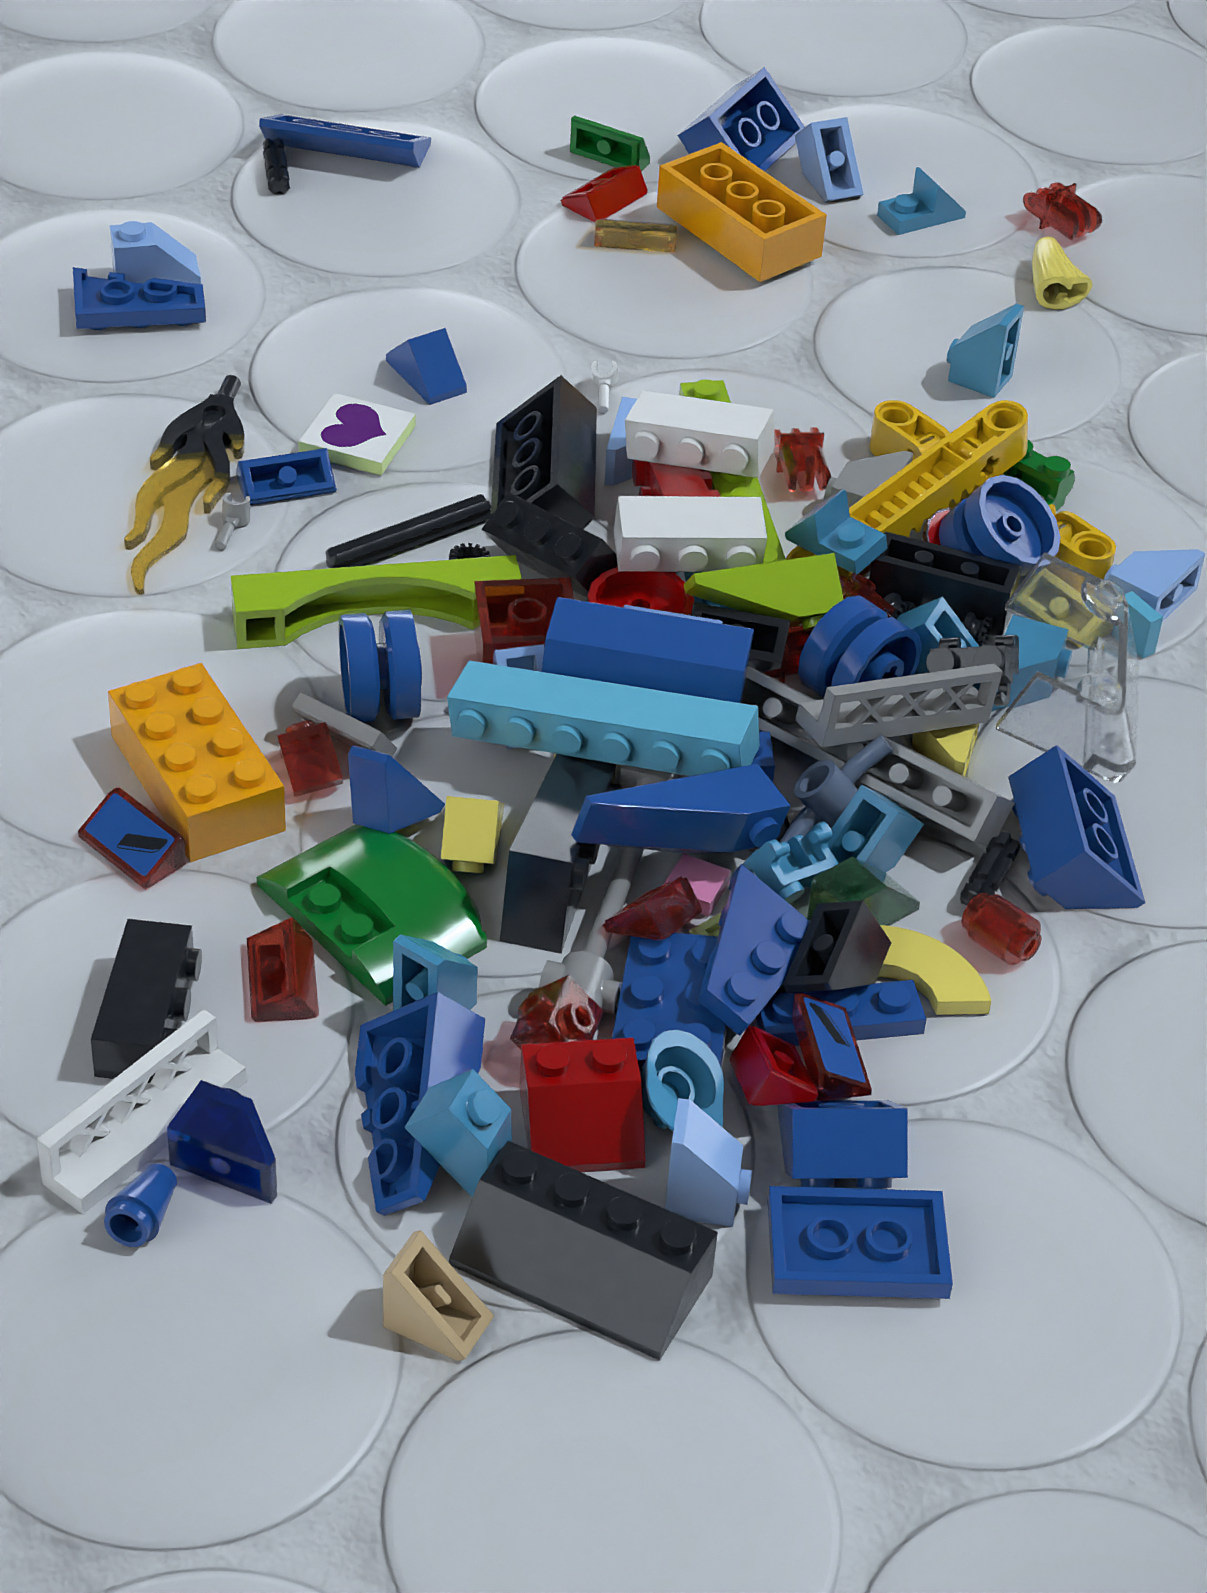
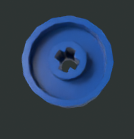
(1004, 523)
(856, 646)
(385, 666)

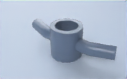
(828, 789)

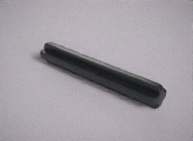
(409, 533)

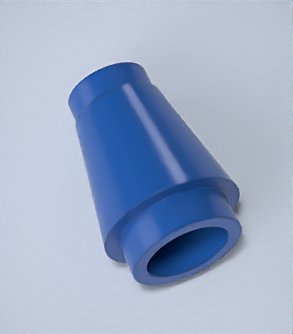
(140, 1207)

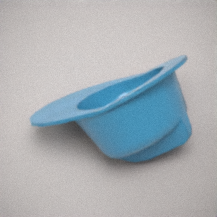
(684, 1069)

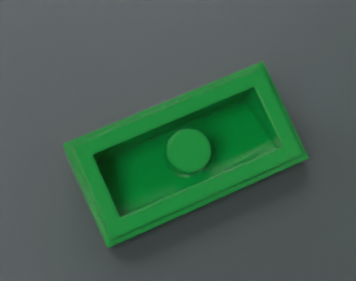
(607, 144)

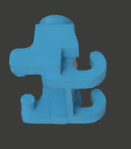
(793, 864)

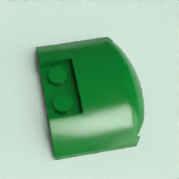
(368, 890)

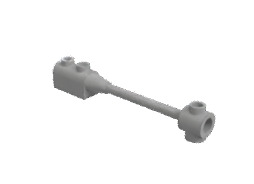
(588, 966)

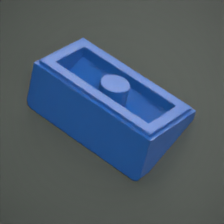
(286, 476)

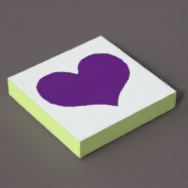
(358, 433)

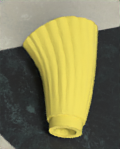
(1055, 278)

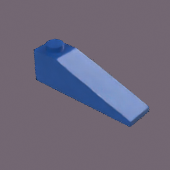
(687, 814)
(394, 1068)

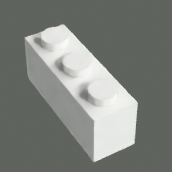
(700, 434)
(688, 533)

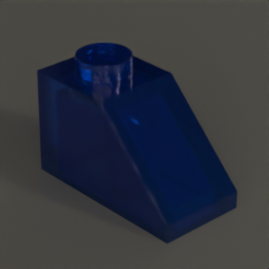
(223, 1141)

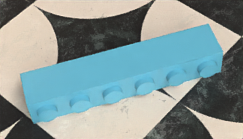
(602, 720)

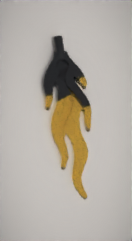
(182, 477)

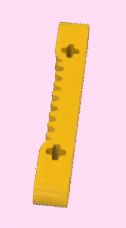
(905, 428)
(994, 443)

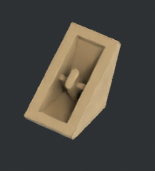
(432, 1301)

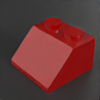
(584, 1103)

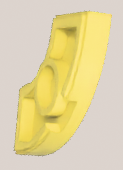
(937, 971)

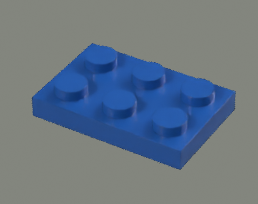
(663, 991)
(858, 1242)

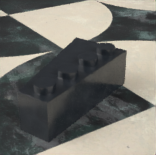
(545, 862)

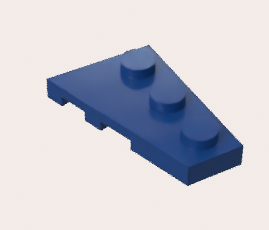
(123, 303)
(751, 951)

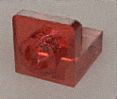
(309, 757)

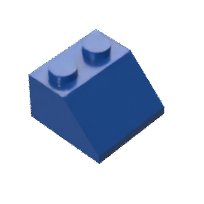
(844, 1141)

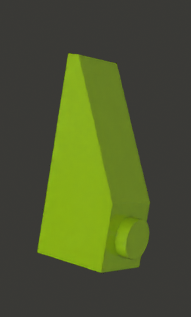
(784, 589)

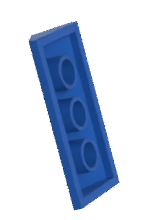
(346, 139)
(647, 650)

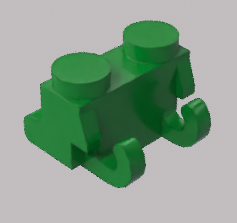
(1047, 475)

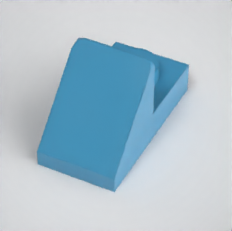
(921, 209)
(832, 530)

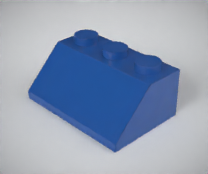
(750, 120)
(1073, 835)

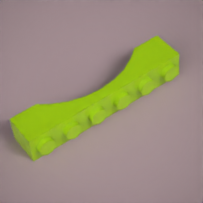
(285, 605)

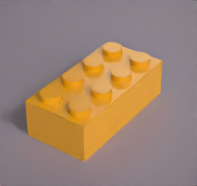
(741, 211)
(197, 761)

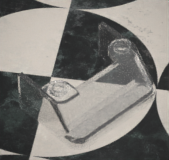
(1101, 716)

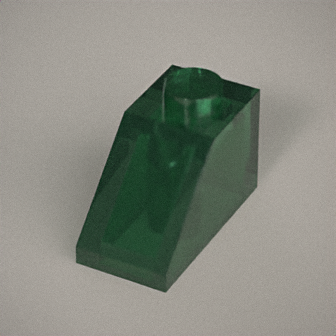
(860, 881)

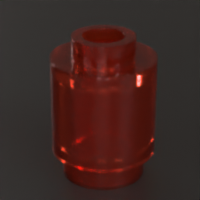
(1002, 928)

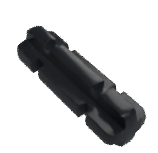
(276, 165)
(991, 867)

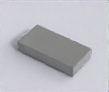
(341, 726)

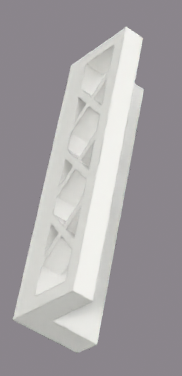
(136, 1130)

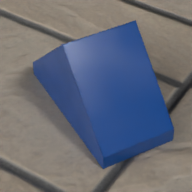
(429, 366)
(386, 793)

